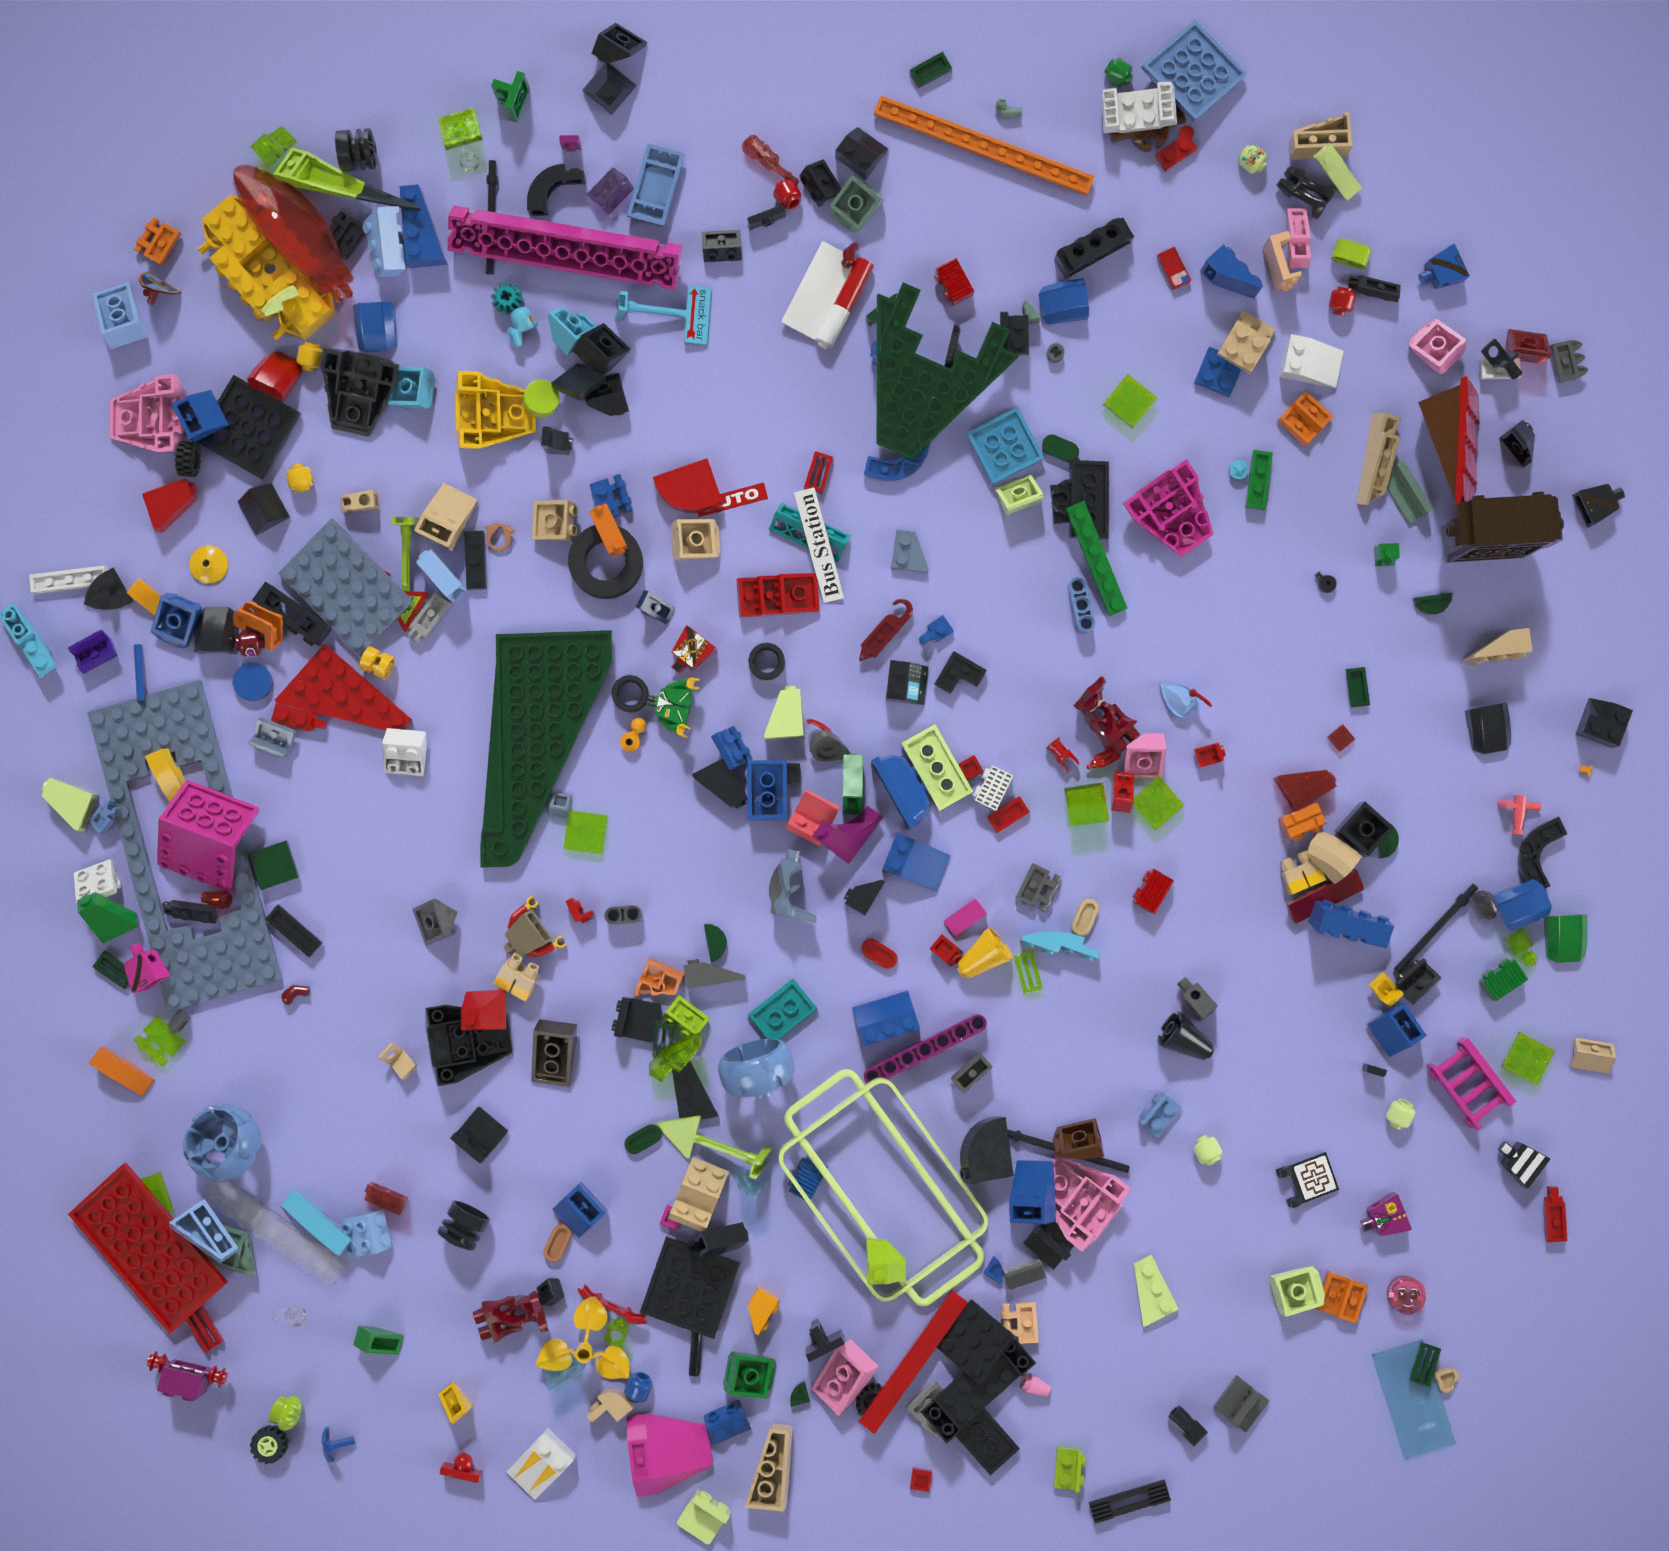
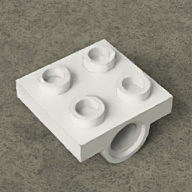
(97, 878)

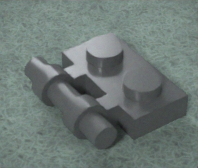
(1033, 884)

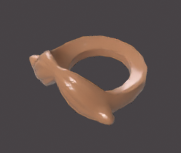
(507, 533)

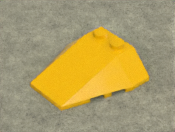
(488, 411)

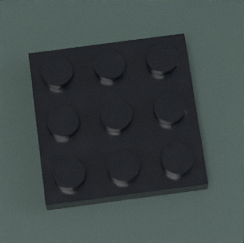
(976, 1342)

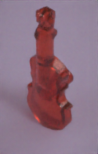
(757, 150)

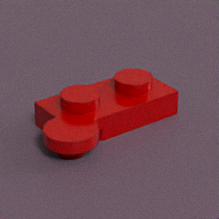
(1178, 149)

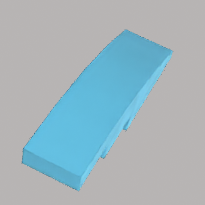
(316, 1222)

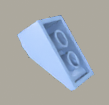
(119, 315)

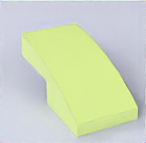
(274, 304)

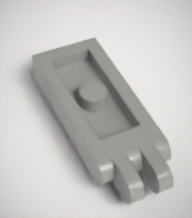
(428, 617)

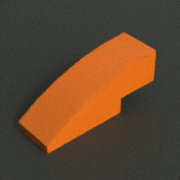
(121, 1070)

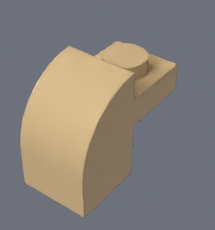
(612, 1400)

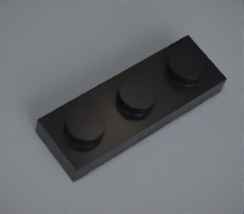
(475, 560)

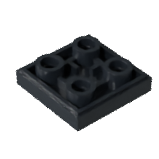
(578, 381)

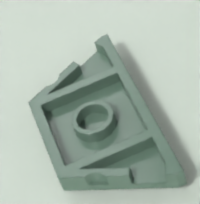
(243, 1259)

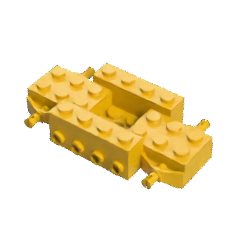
(243, 260)

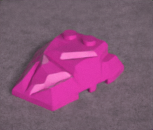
(1172, 509)

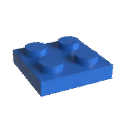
(1217, 373)

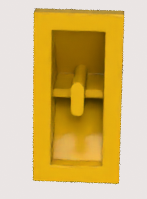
(454, 1402)

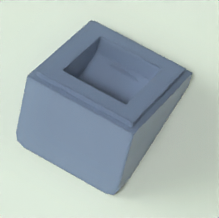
(560, 805)

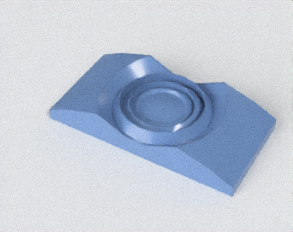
(656, 185)

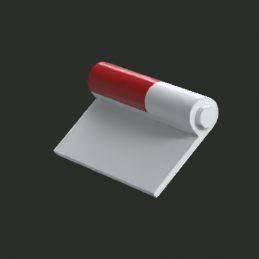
(826, 295)

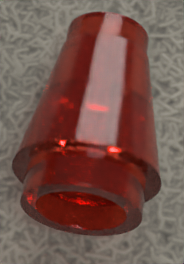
(219, 899)

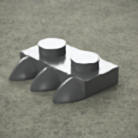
(1566, 360)

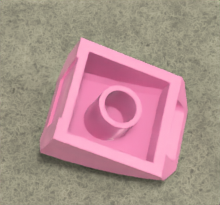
(1438, 345)

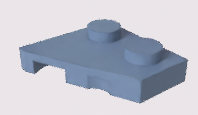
(908, 553)

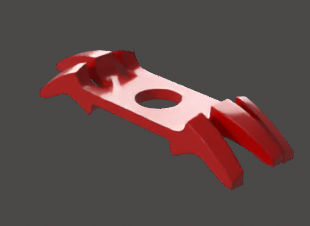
(631, 1317)

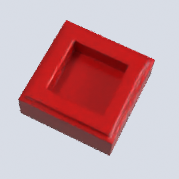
(970, 767)
(921, 1479)

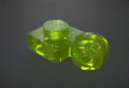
(1519, 943)

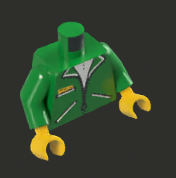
(674, 705)

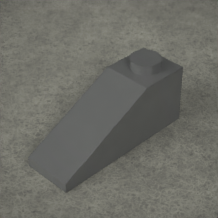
(706, 974)

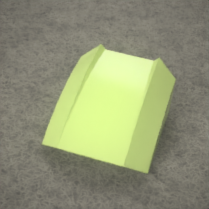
(1297, 1290)

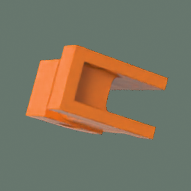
(262, 621)

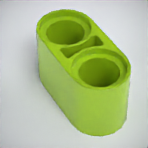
(1351, 253)

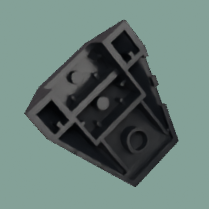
(357, 388)

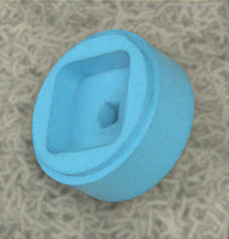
(1238, 470)

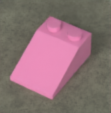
(844, 1376)

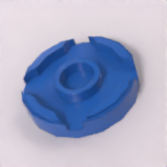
(252, 681)

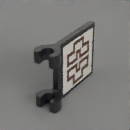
(1310, 1178)

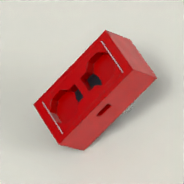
(1122, 792)

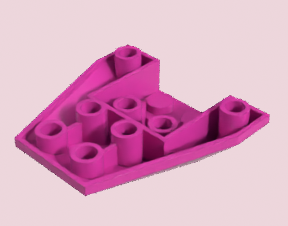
(665, 1451)

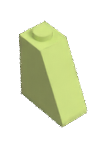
(786, 716)
(70, 802)

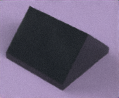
(263, 508)

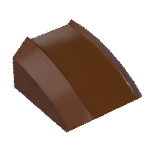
(1078, 1140)

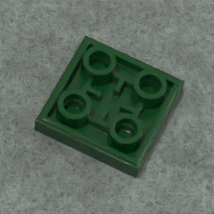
(274, 865)

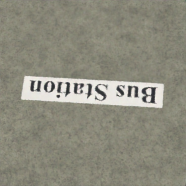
(819, 545)

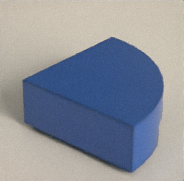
(994, 1270)

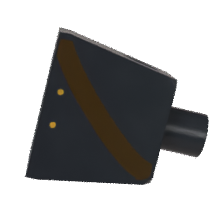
(1598, 503)

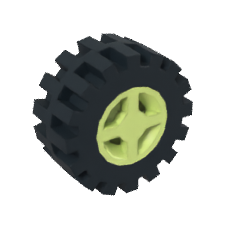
(264, 1450)

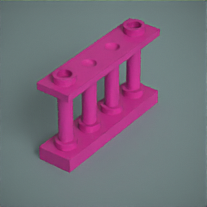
(1490, 1081)

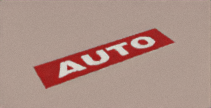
(740, 497)

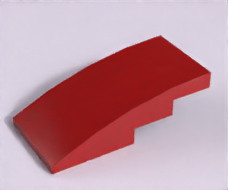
(777, 595)

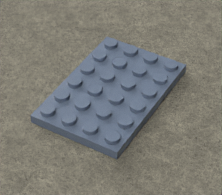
(346, 587)

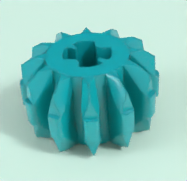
(500, 301)

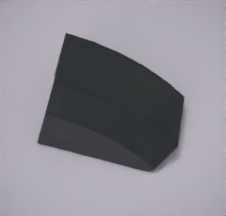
(216, 631)
(1489, 728)

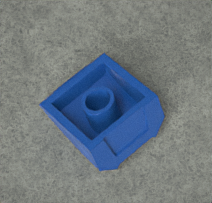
(1064, 302)
(375, 326)
(176, 619)
(1523, 904)

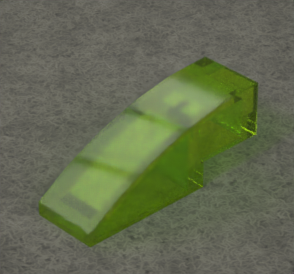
(675, 1056)

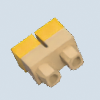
(1300, 876)
(517, 976)

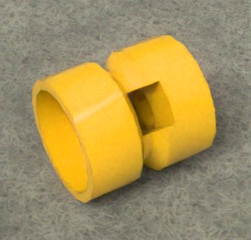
(370, 660)

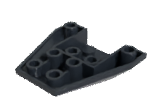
(458, 1052)

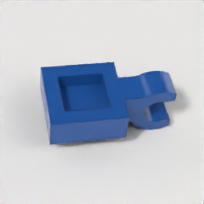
(937, 629)

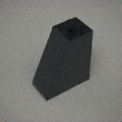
(722, 783)
(717, 1242)

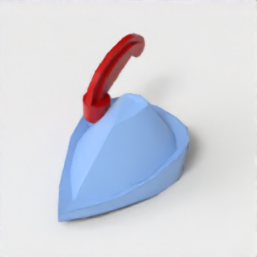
(1181, 699)

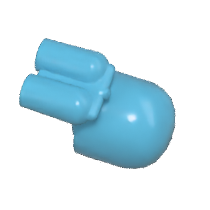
(522, 322)

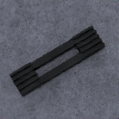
(1157, 1494)

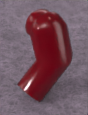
(849, 255)
(294, 990)

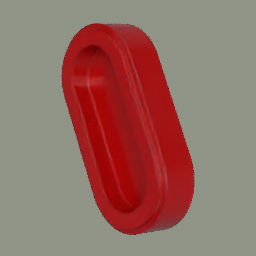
(879, 953)

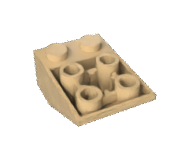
(446, 516)
(1511, 644)

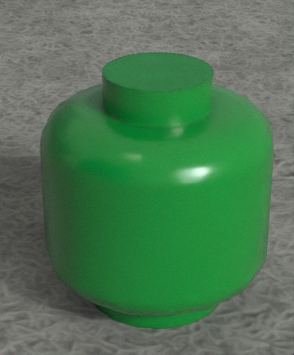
(1118, 72)

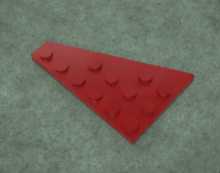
(337, 690)

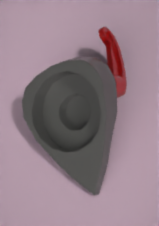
(826, 745)

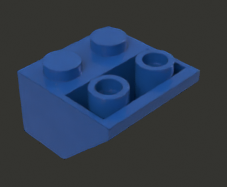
(200, 415)
(1396, 1029)
(580, 1209)

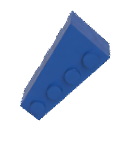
(419, 231)
(1350, 924)

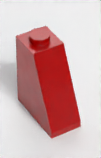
(169, 502)

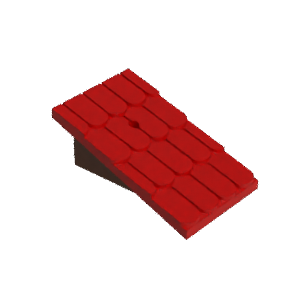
(1453, 428)

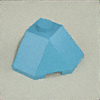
(568, 328)

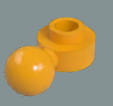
(638, 725)

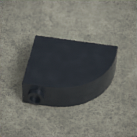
(986, 1152)

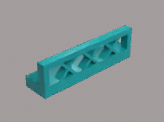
(792, 520)

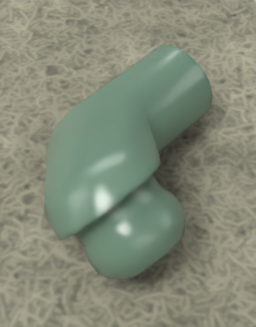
(1007, 113)

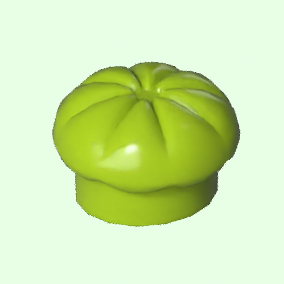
(286, 1412)

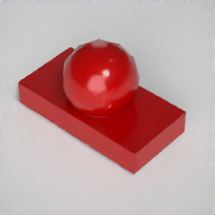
(461, 1469)

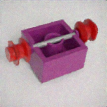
(185, 1378)

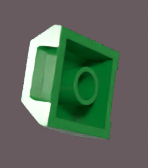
(1566, 937)
(749, 1375)

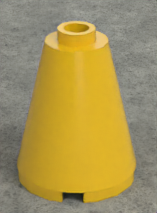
(984, 954)

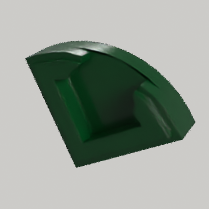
(799, 1394)

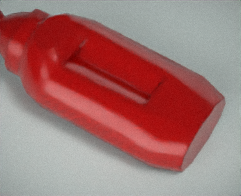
(1104, 759)

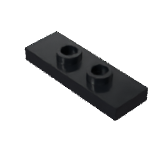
(293, 930)

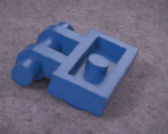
(603, 493)
(726, 744)

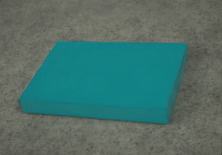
(782, 1011)

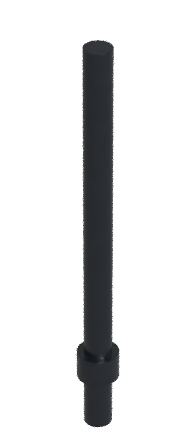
(491, 181)
(1461, 900)

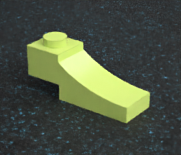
(1337, 171)

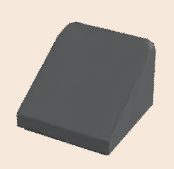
(178, 1021)

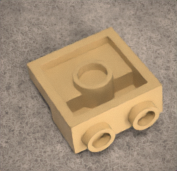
(554, 520)

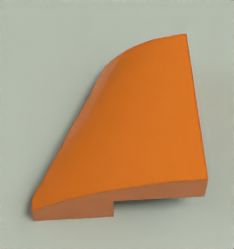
(658, 979)

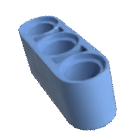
(1083, 596)

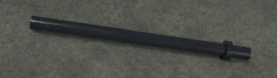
(1018, 1136)

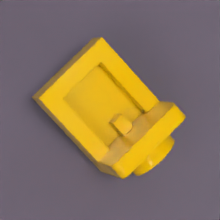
(1385, 990)

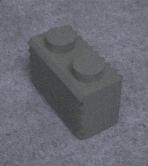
(971, 1072)

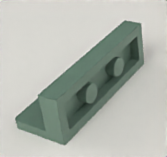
(1407, 493)

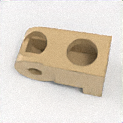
(360, 501)

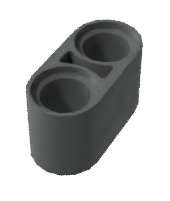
(623, 914)

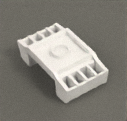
(1138, 109)

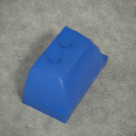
(903, 788)

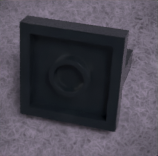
(1018, 337)
(1049, 1244)
(821, 1342)

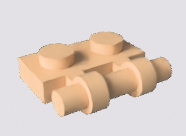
(1026, 1321)

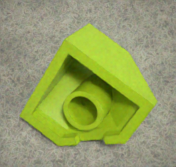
(883, 1263)

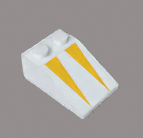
(541, 1463)

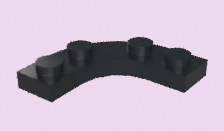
(1533, 845)

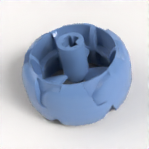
(756, 1068)
(238, 1152)

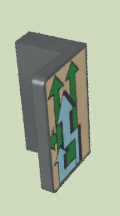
(1024, 1273)

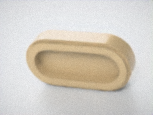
(1085, 917)

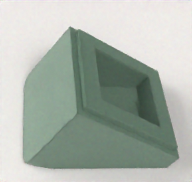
(1027, 309)

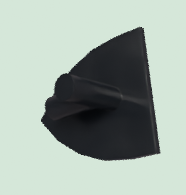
(107, 592)

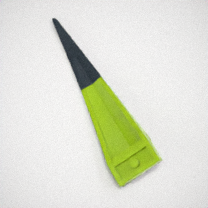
(312, 173)

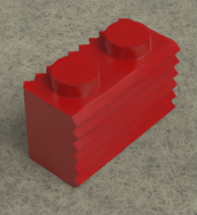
(954, 282)
(1152, 891)

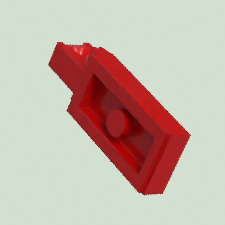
(296, 718)
(1554, 1216)

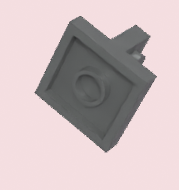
(1241, 1403)

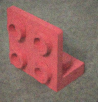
(810, 814)

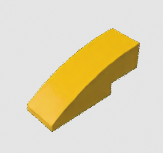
(166, 772)

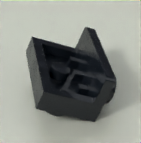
(1417, 980)

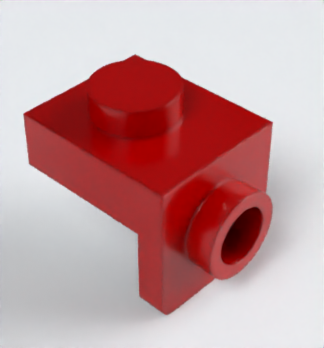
(1209, 754)

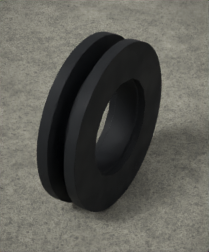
(604, 588)

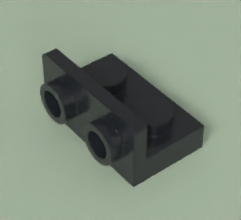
(820, 182)
(721, 246)

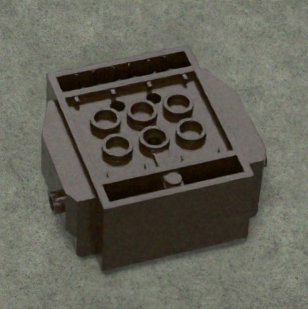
(1502, 527)

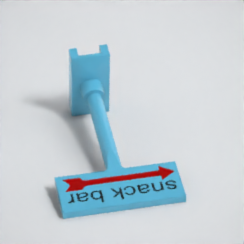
(695, 315)

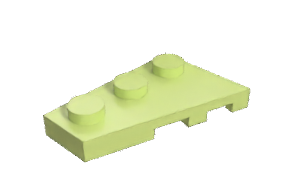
(1153, 1293)

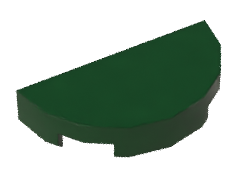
(1433, 604)
(1389, 844)
(716, 941)

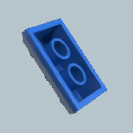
(886, 1018)

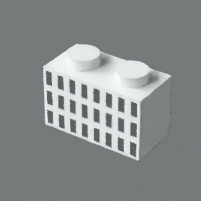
(993, 788)

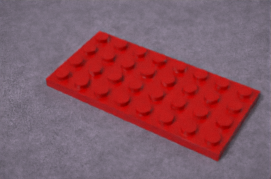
(152, 1258)

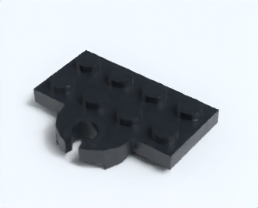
(1087, 483)

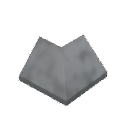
(435, 920)

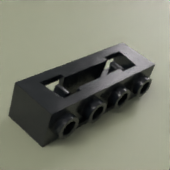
(318, 633)

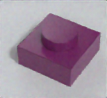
(570, 142)

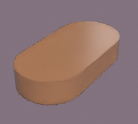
(557, 1242)

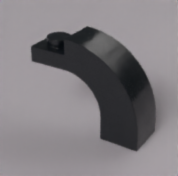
(546, 183)

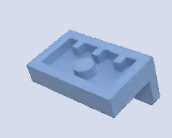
(1159, 1114)

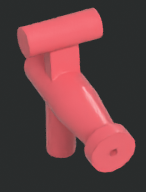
(1520, 806)

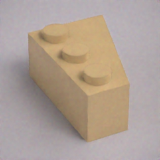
(1312, 138)

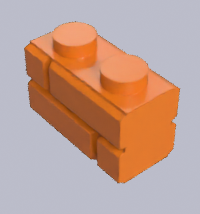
(1302, 821)

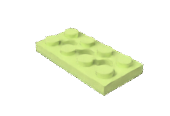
(941, 754)

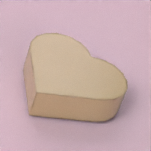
(1446, 1378)

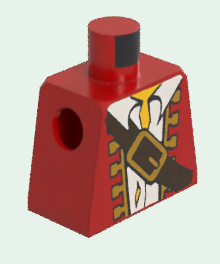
(691, 650)

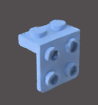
(368, 1234)

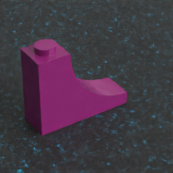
(848, 838)

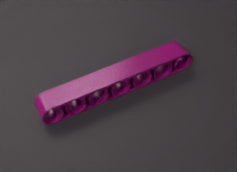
(934, 1048)

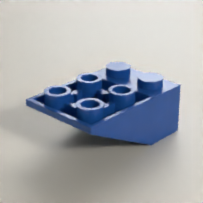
(1231, 274)
(1033, 1193)

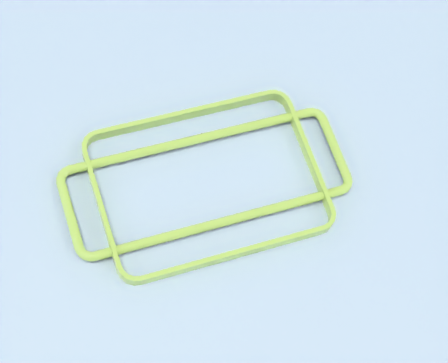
(906, 1286)

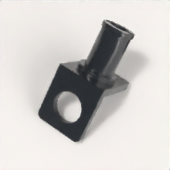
(1502, 359)

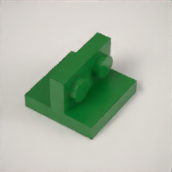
(512, 95)

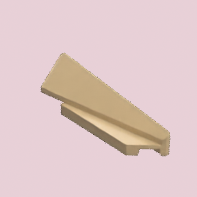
(1379, 457)

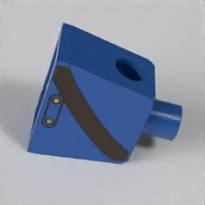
(1445, 269)

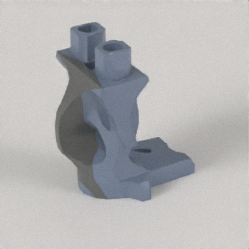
(784, 882)

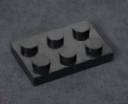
(987, 1441)

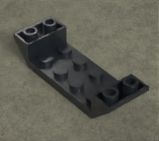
(965, 1398)

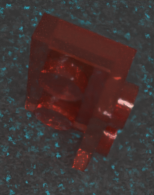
(385, 1198)

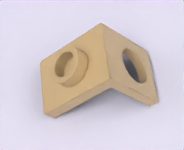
(399, 1060)

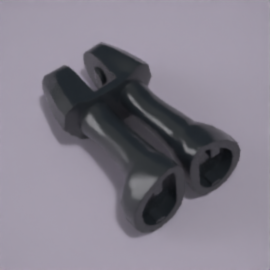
(1298, 177)

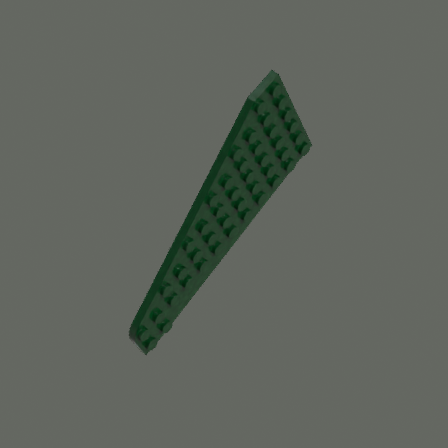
(538, 709)

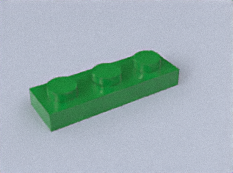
(1258, 480)

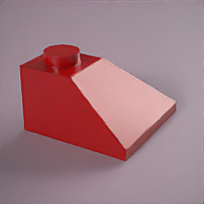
(484, 1010)

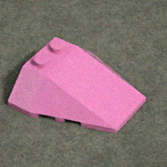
(147, 417)
(1085, 1200)

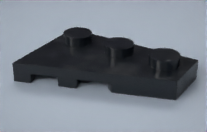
(691, 1094)

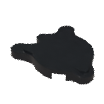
(952, 346)

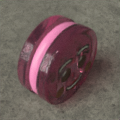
(1406, 1294)

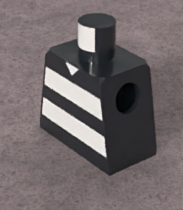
(1522, 1162)

